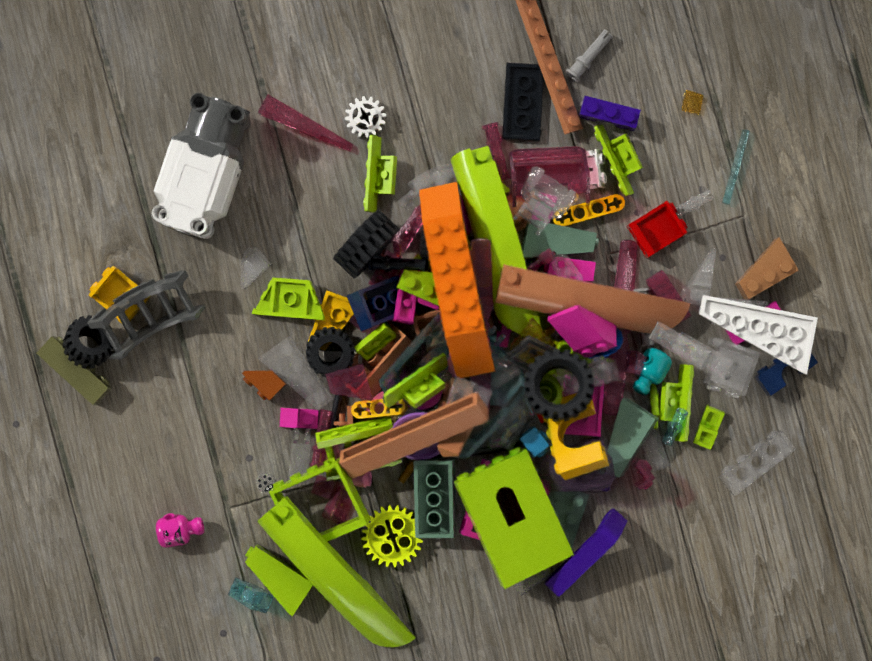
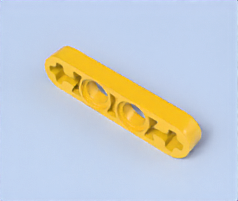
(589, 214)

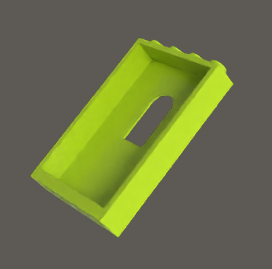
(523, 547)

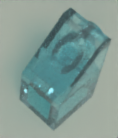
(250, 595)

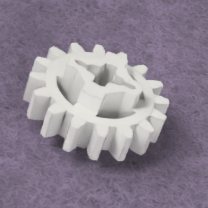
(374, 112)

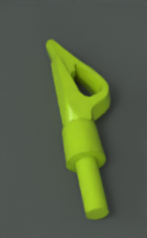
(655, 402)

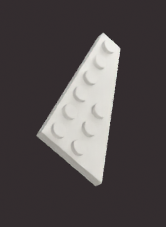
(774, 331)

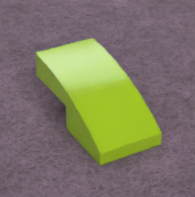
(708, 427)

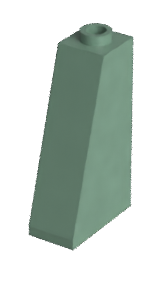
(558, 238)
(628, 435)

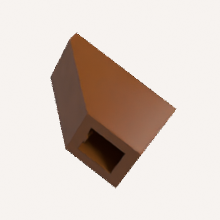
(266, 382)

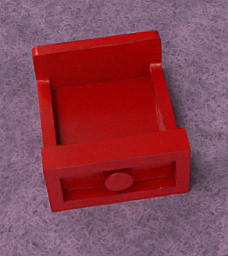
(657, 228)

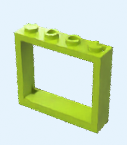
(341, 529)

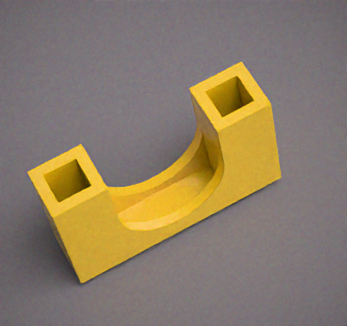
(574, 461)

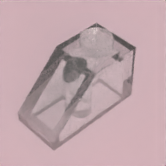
(252, 266)

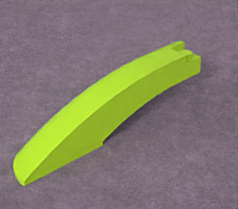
(492, 220)
(333, 576)

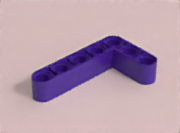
(588, 553)

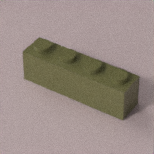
(83, 380)

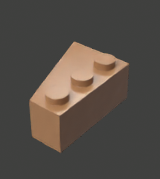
(767, 270)

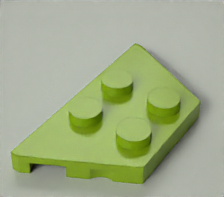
(290, 299)

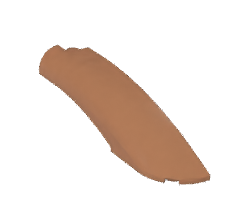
(556, 293)

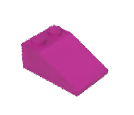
(584, 330)

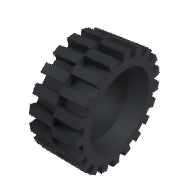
(365, 242)
(552, 361)

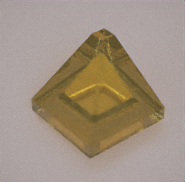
(692, 102)

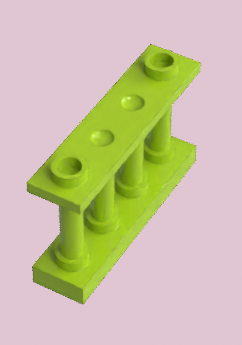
(349, 433)

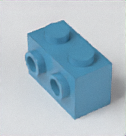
(535, 442)

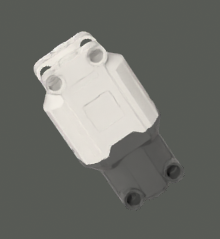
(201, 167)

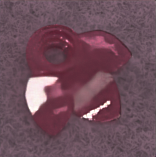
(544, 258)

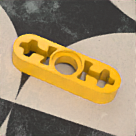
(366, 414)

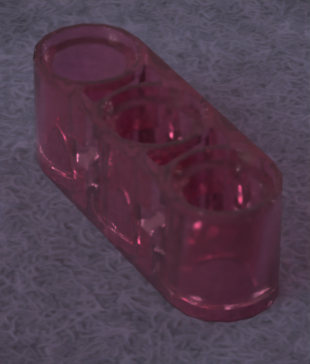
(662, 287)

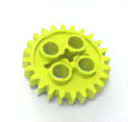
(375, 541)

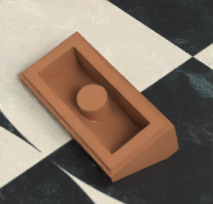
(454, 444)

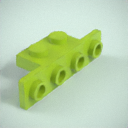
(621, 157)
(380, 174)
(420, 385)
(678, 396)

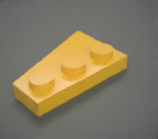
(336, 312)

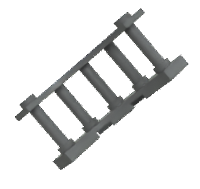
(136, 296)

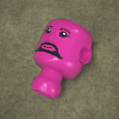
(176, 530)

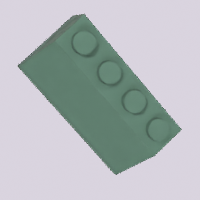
(435, 498)

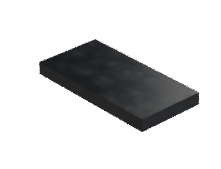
(522, 102)

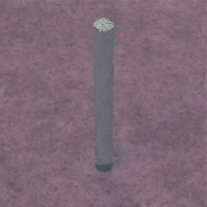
(736, 166)

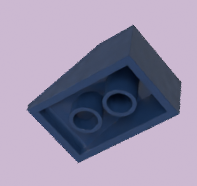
(375, 303)

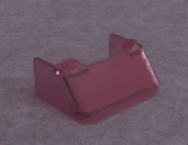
(563, 164)

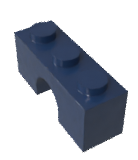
(771, 377)

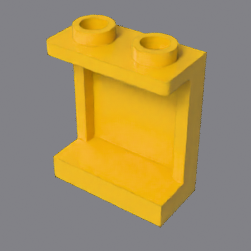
(112, 286)

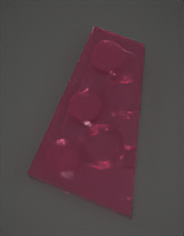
(407, 232)

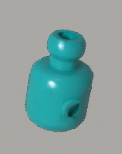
(653, 371)

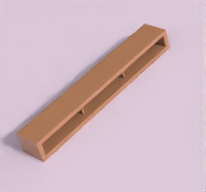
(414, 435)

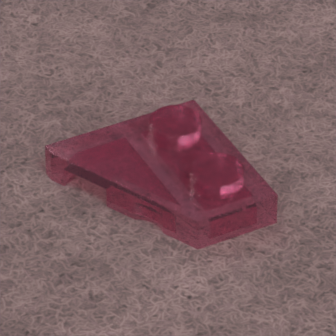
(350, 382)

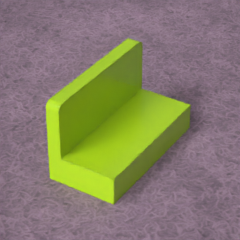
(375, 341)

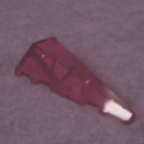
(281, 113)

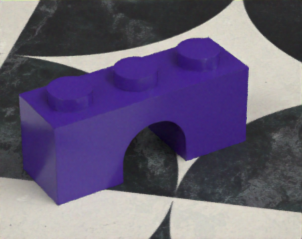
(600, 110)

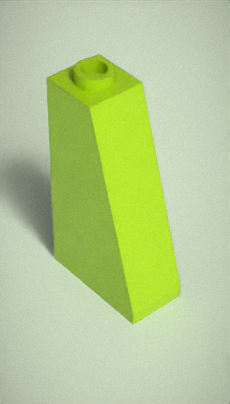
(280, 578)

